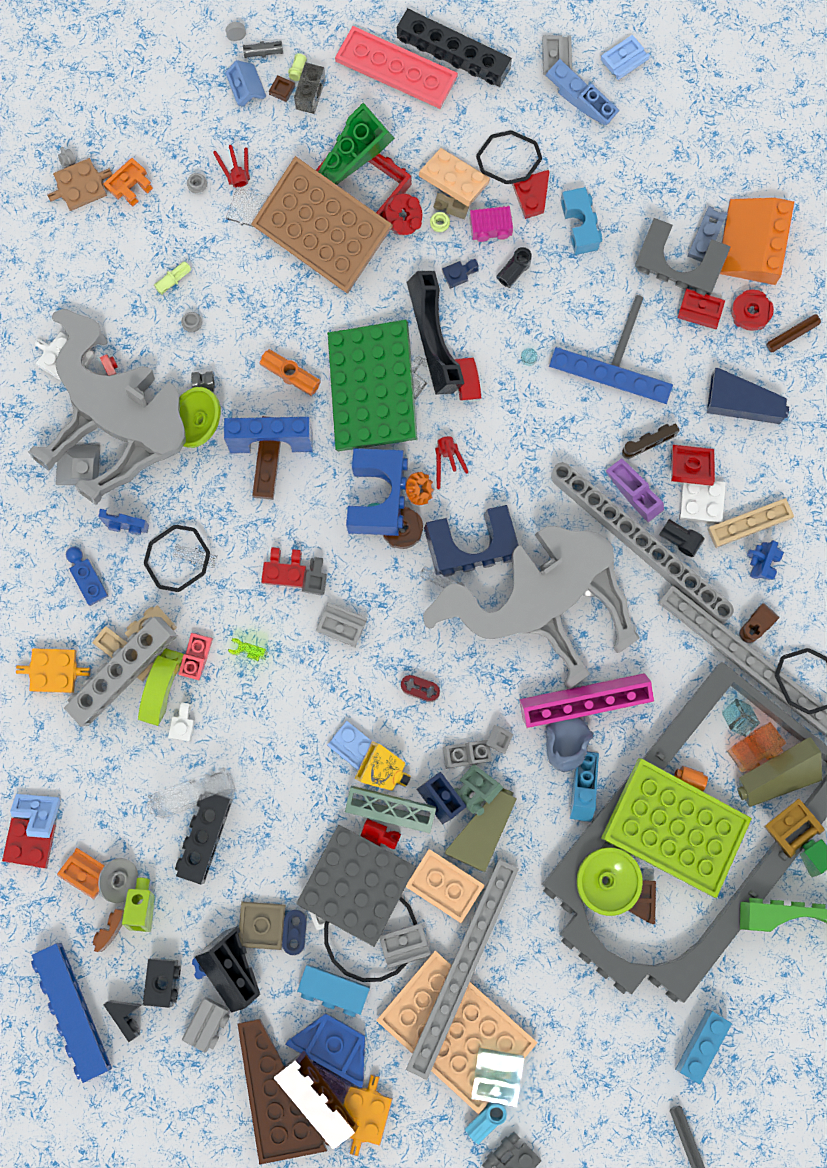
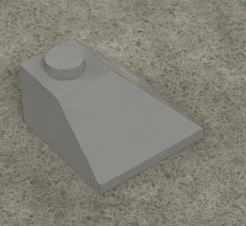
(78, 464)

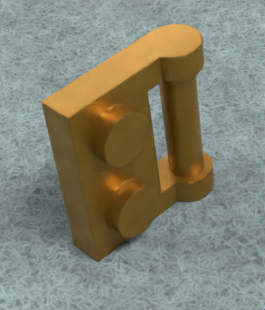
(788, 822)

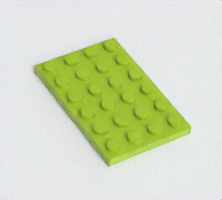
(676, 828)

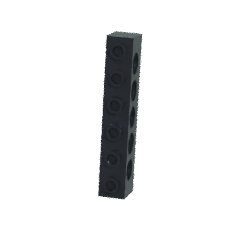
(451, 39)

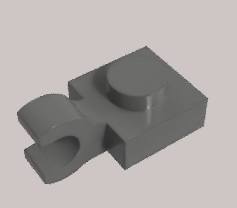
(314, 580)

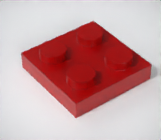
(692, 465)
(26, 849)

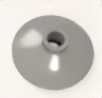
(126, 878)

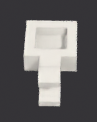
(182, 726)

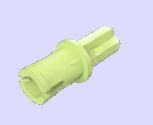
(172, 277)

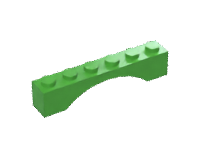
(766, 917)

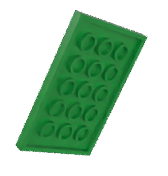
(372, 386)

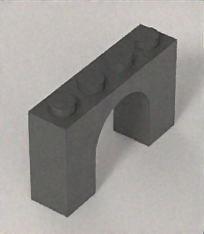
(701, 279)

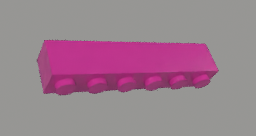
(586, 700)

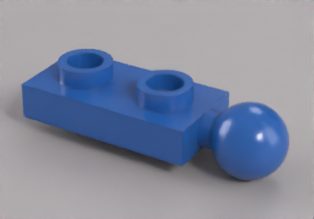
(85, 577)

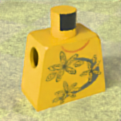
(382, 768)

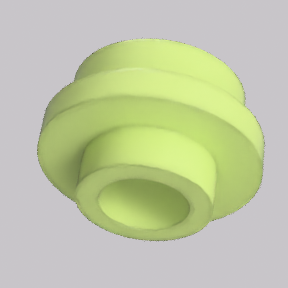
(439, 216)

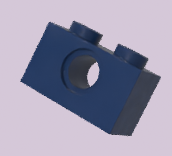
(441, 794)

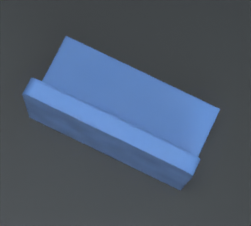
(244, 82)

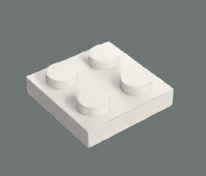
(702, 502)

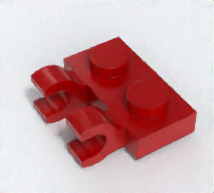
(283, 574)

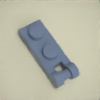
(706, 232)

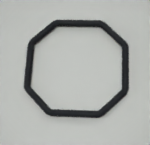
(499, 178)
(190, 581)
(783, 688)

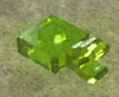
(253, 652)

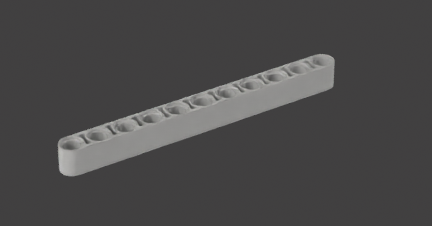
(645, 552)

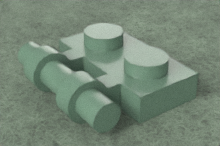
(482, 785)

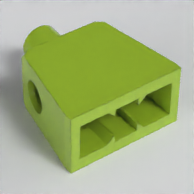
(139, 916)

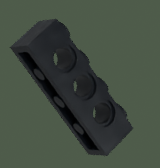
(198, 872)

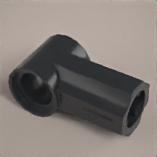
(514, 268)
(686, 540)

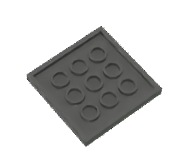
(356, 885)

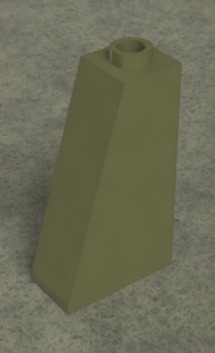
(782, 774)
(481, 835)

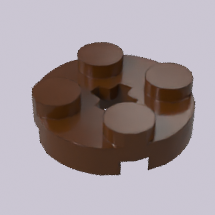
(411, 535)

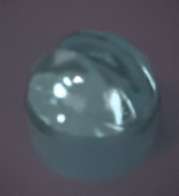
(532, 359)

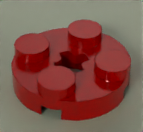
(413, 214)
(745, 319)

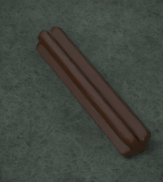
(793, 333)

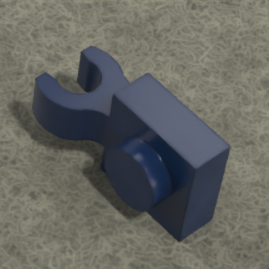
(457, 274)

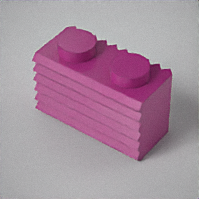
(491, 223)

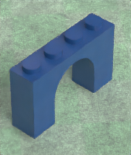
(242, 432)
(385, 517)

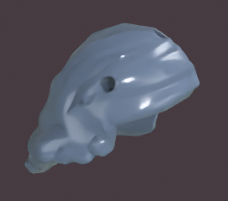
(567, 743)

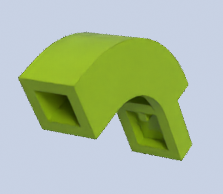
(158, 685)

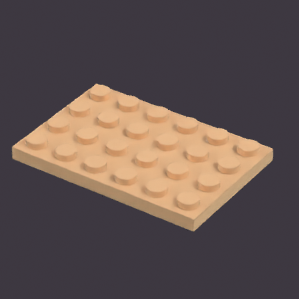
(475, 1026)

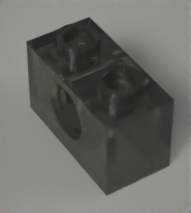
(309, 88)

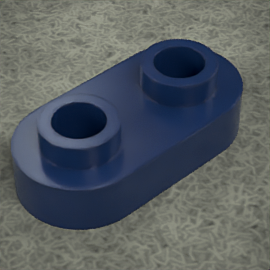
(295, 932)

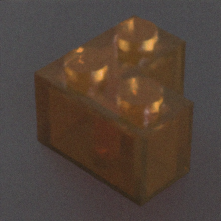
(760, 744)

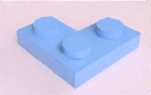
(40, 810)

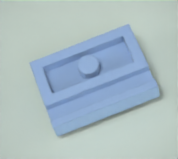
(625, 57)
(350, 744)

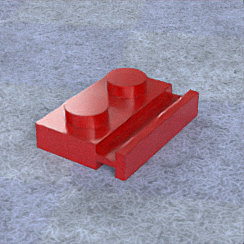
(701, 309)

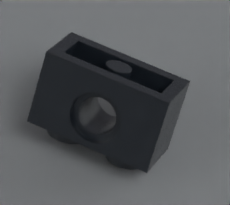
(153, 993)

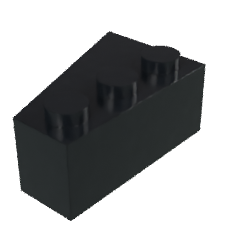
(228, 970)

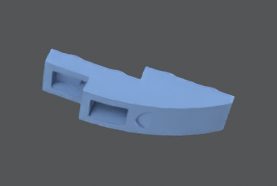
(579, 94)

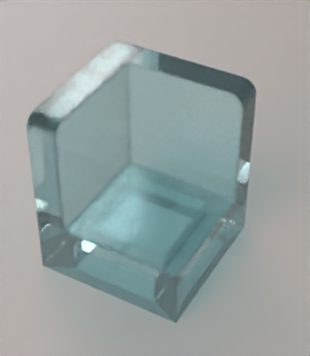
(740, 717)

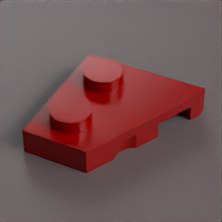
(532, 194)

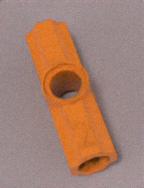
(279, 366)

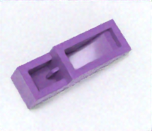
(635, 490)

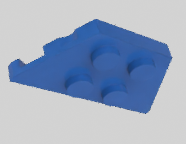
(333, 1047)

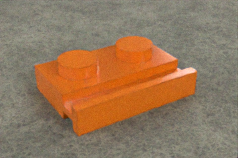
(82, 873)

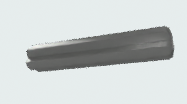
(686, 1137)

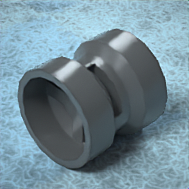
(203, 380)

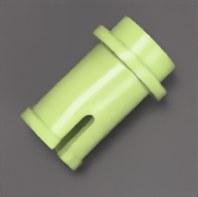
(297, 67)

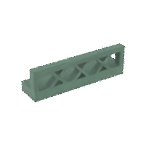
(390, 814)

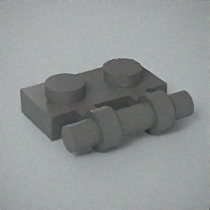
(521, 1158)

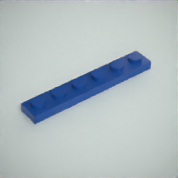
(611, 375)

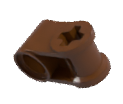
(760, 622)

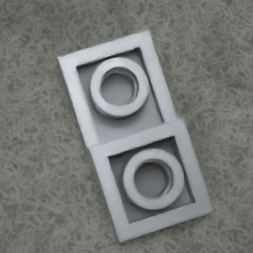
(466, 754)

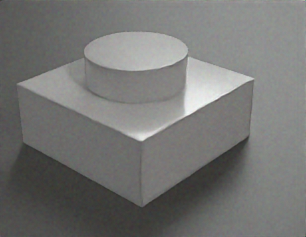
(499, 739)

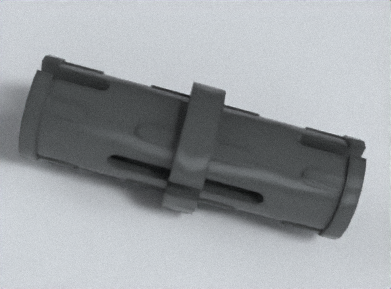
(262, 49)

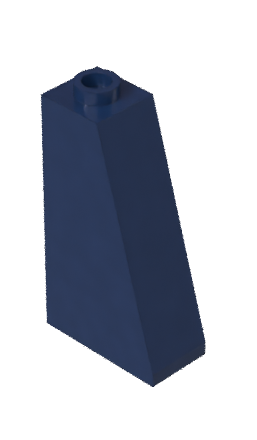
(744, 400)

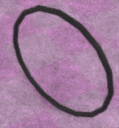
(380, 979)

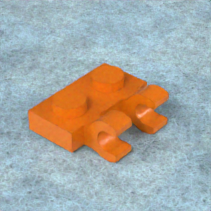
(125, 178)

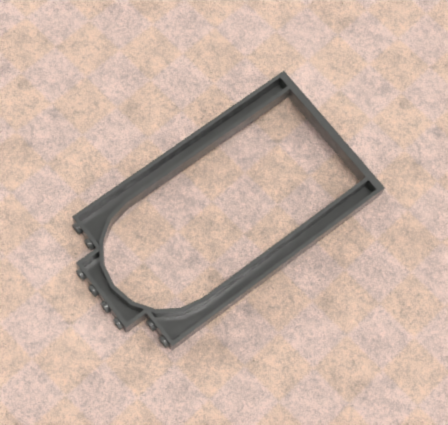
(684, 973)

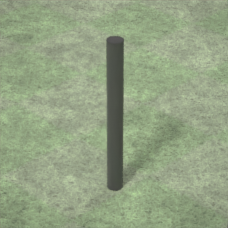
(627, 330)

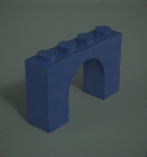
(449, 558)

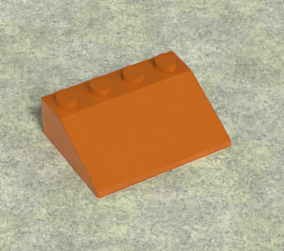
(757, 237)

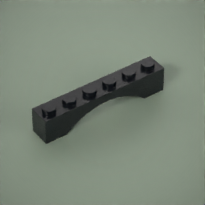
(443, 369)

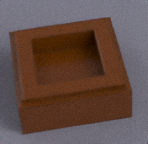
(281, 88)

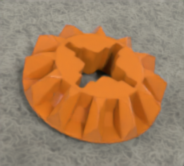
(413, 489)

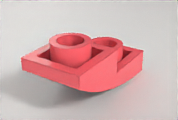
(196, 656)

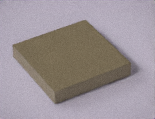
(261, 925)

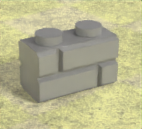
(205, 1025)

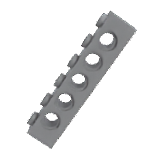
(78, 705)

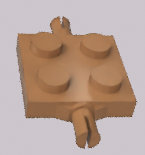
(79, 184)

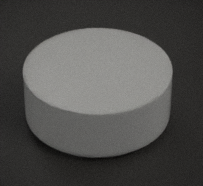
(235, 31)

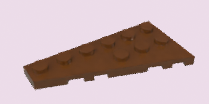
(277, 1122)

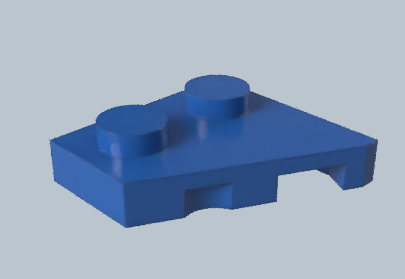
(125, 522)

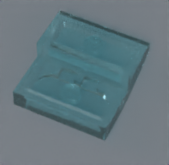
(497, 1077)

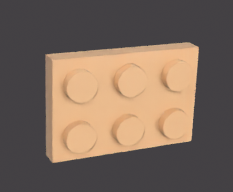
(454, 177)
(445, 886)

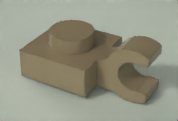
(452, 205)

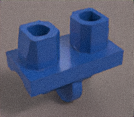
(762, 559)

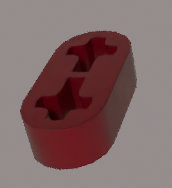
(421, 683)

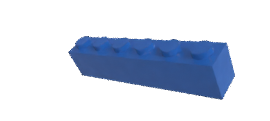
(71, 1012)

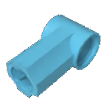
(485, 1123)

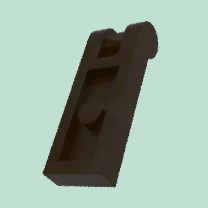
(649, 441)

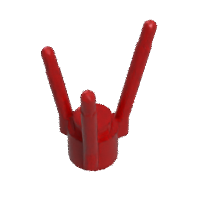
(238, 176)
(447, 448)

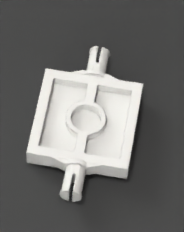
(48, 359)

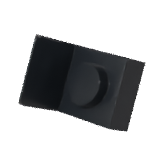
(119, 1012)

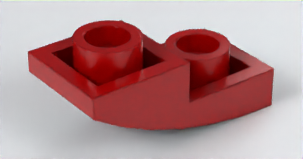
(471, 388)

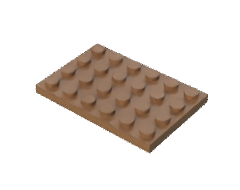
(321, 224)

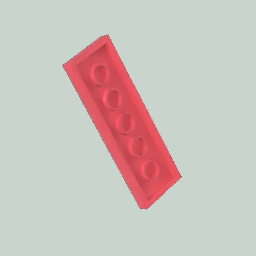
(396, 67)

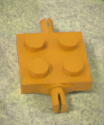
(53, 670)
(369, 1112)

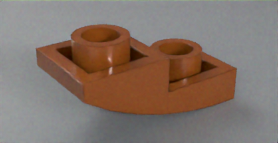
(105, 936)

